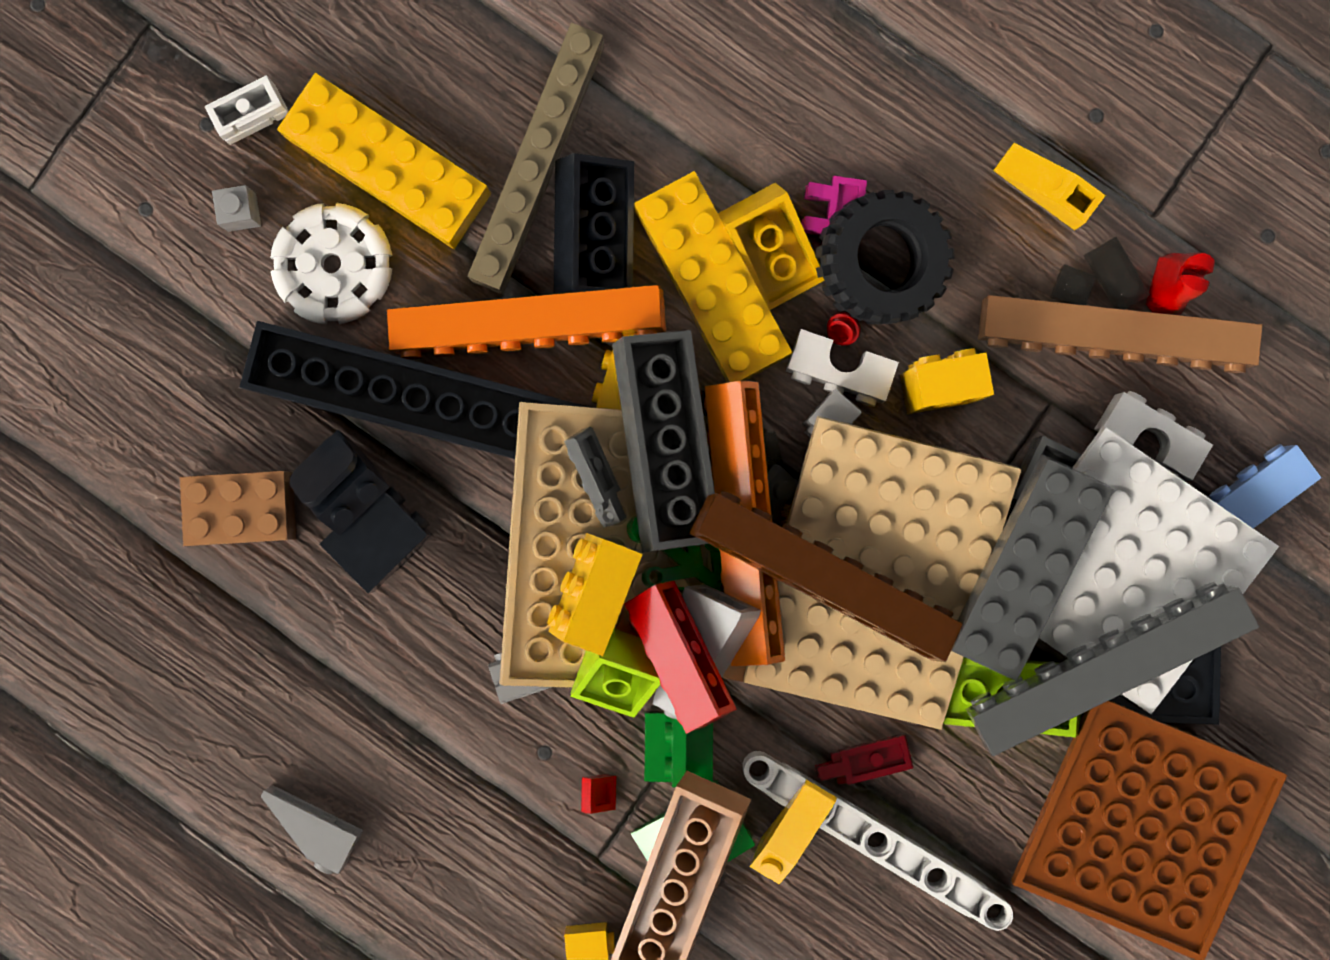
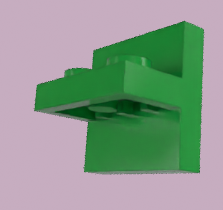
(673, 752)

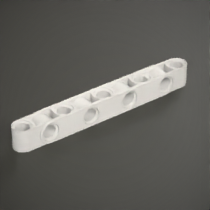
(896, 852)

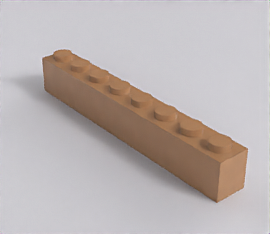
(1120, 332)

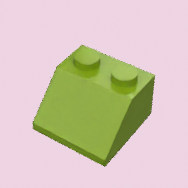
(618, 679)

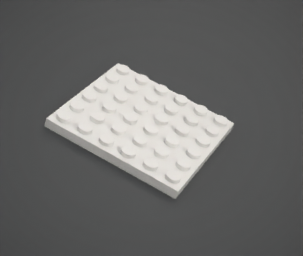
(1147, 550)

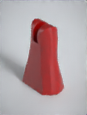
(1178, 280)

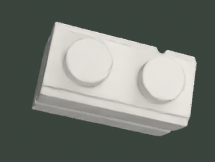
(247, 110)

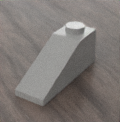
(317, 833)

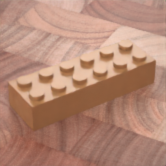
(682, 871)

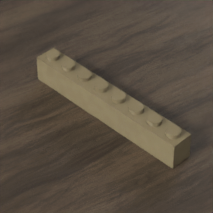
(537, 158)

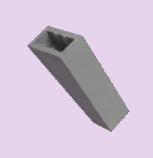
(723, 626)

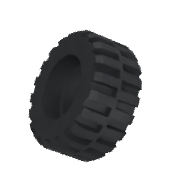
(927, 255)

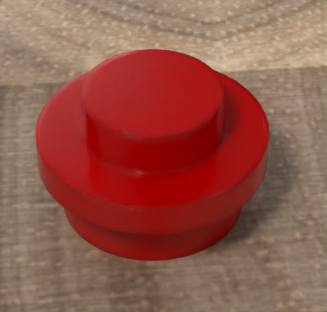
(843, 328)

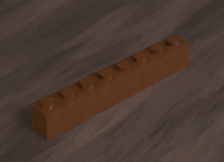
(826, 577)

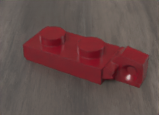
(867, 761)

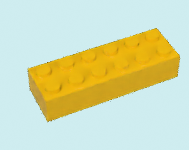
(384, 160)
(712, 279)

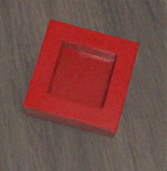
(598, 793)

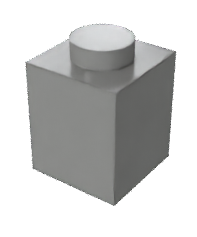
(236, 208)

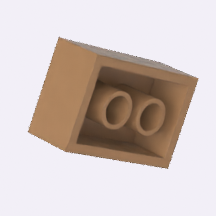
(237, 508)

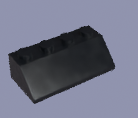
(593, 223)

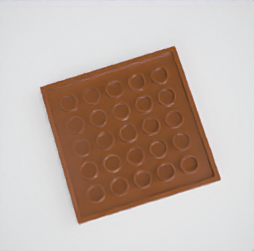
(1148, 828)

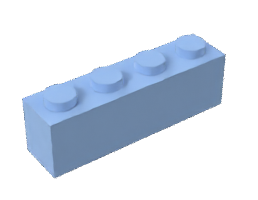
(1267, 486)

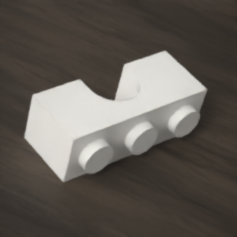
(812, 362)
(1180, 449)

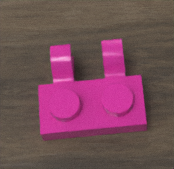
(837, 194)

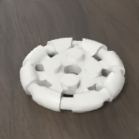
(311, 259)

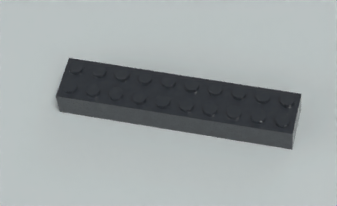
(387, 389)

